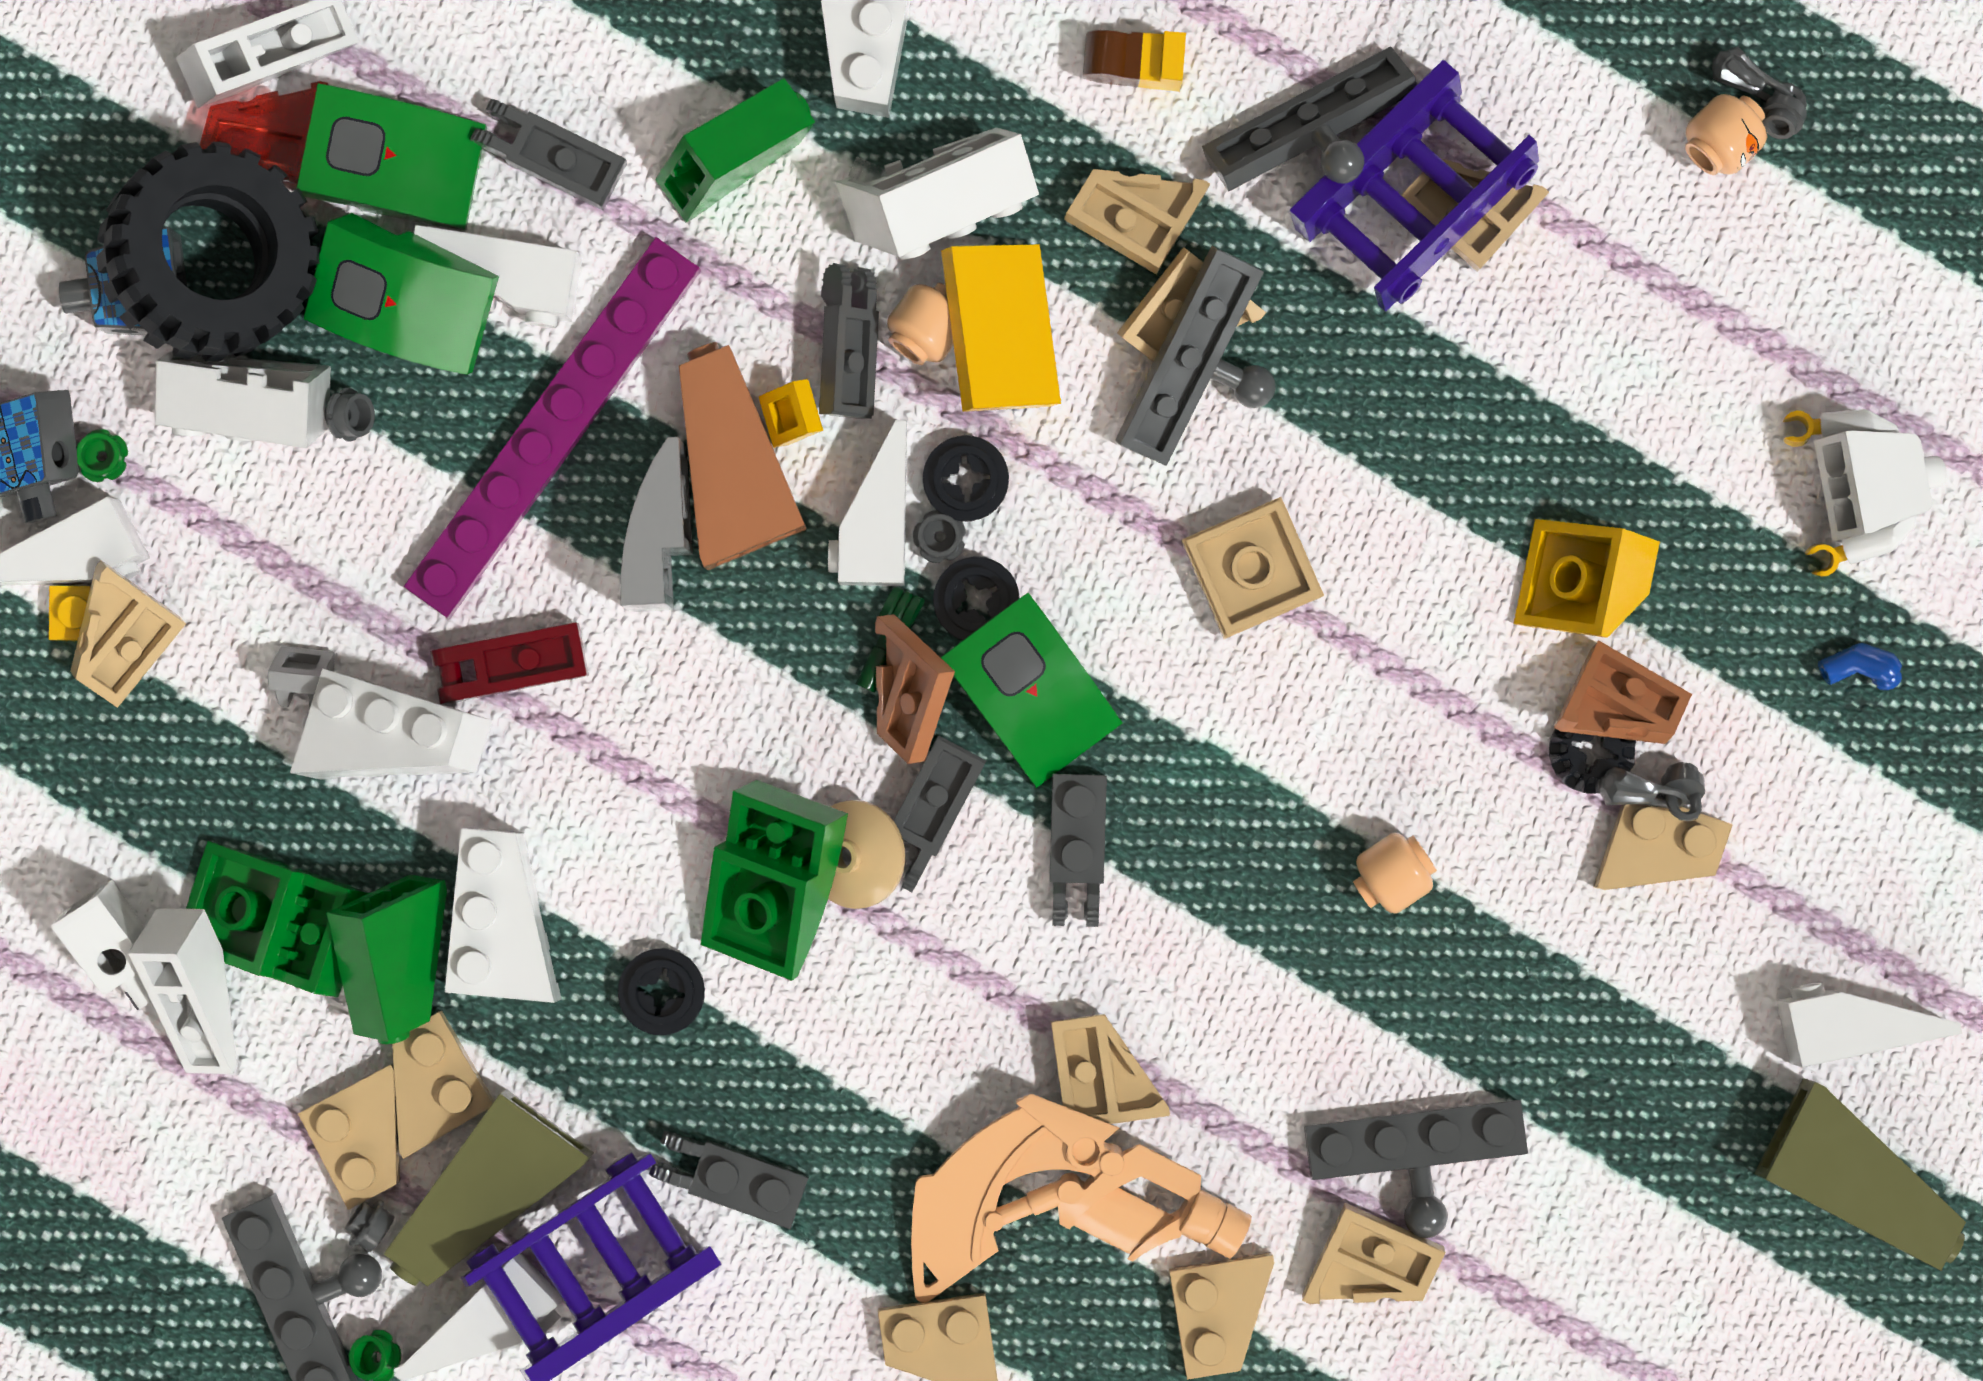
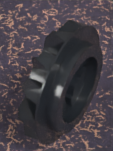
(983, 460)
(951, 593)
(1570, 762)
(641, 1007)

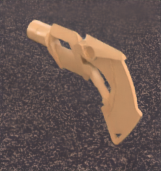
(958, 1210)

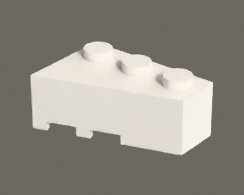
(865, 51)
(941, 194)
(243, 399)
(380, 731)
(497, 922)

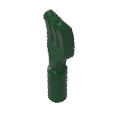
(906, 608)

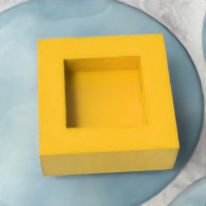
(790, 413)
(66, 611)

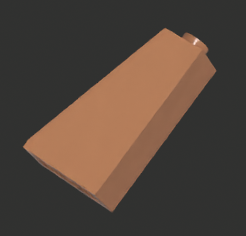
(734, 471)

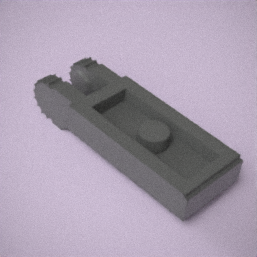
(554, 155)
(849, 342)
(936, 802)
(1077, 841)
(735, 1180)

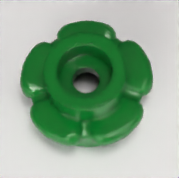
(91, 445)
(364, 1356)

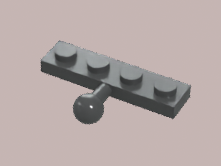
(1313, 120)
(1193, 357)
(1415, 1144)
(289, 1293)

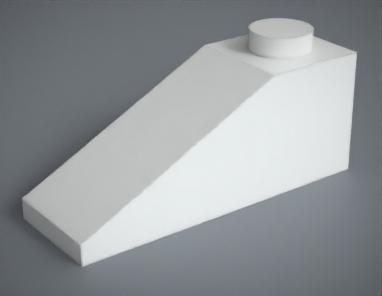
(265, 49)
(532, 277)
(875, 525)
(74, 548)
(188, 987)
(1837, 1025)
(483, 1325)

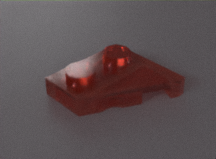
(267, 125)

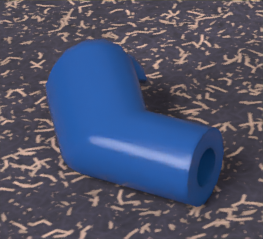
(1866, 660)

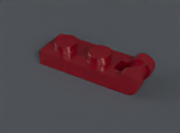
(511, 662)

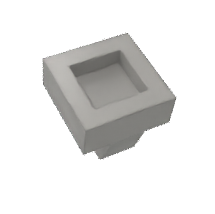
(297, 672)

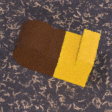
(1135, 59)

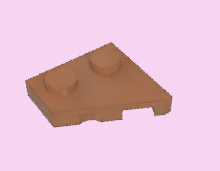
(909, 690)
(1622, 700)

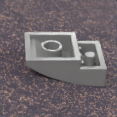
(657, 531)

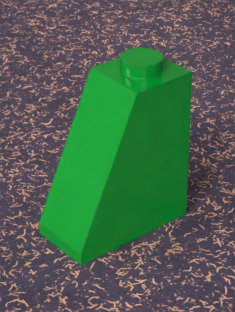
(734, 148)
(390, 956)

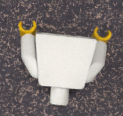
(1869, 481)

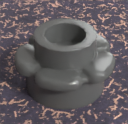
(349, 415)
(933, 550)
(369, 1225)

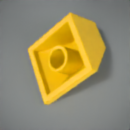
(1584, 577)

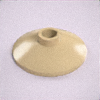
(875, 853)

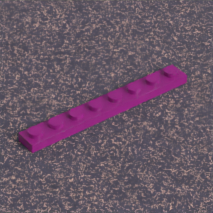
(552, 428)

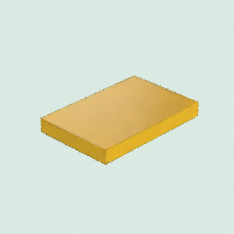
(1000, 327)

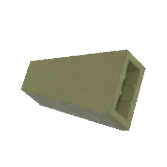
(1849, 1172)
(491, 1180)

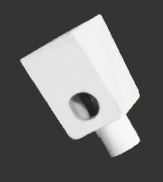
(94, 928)

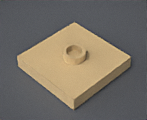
(1252, 568)

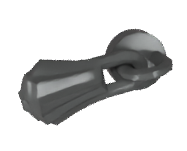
(1782, 111)
(1679, 787)

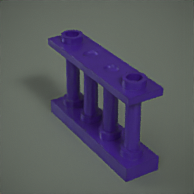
(1400, 136)
(638, 1293)

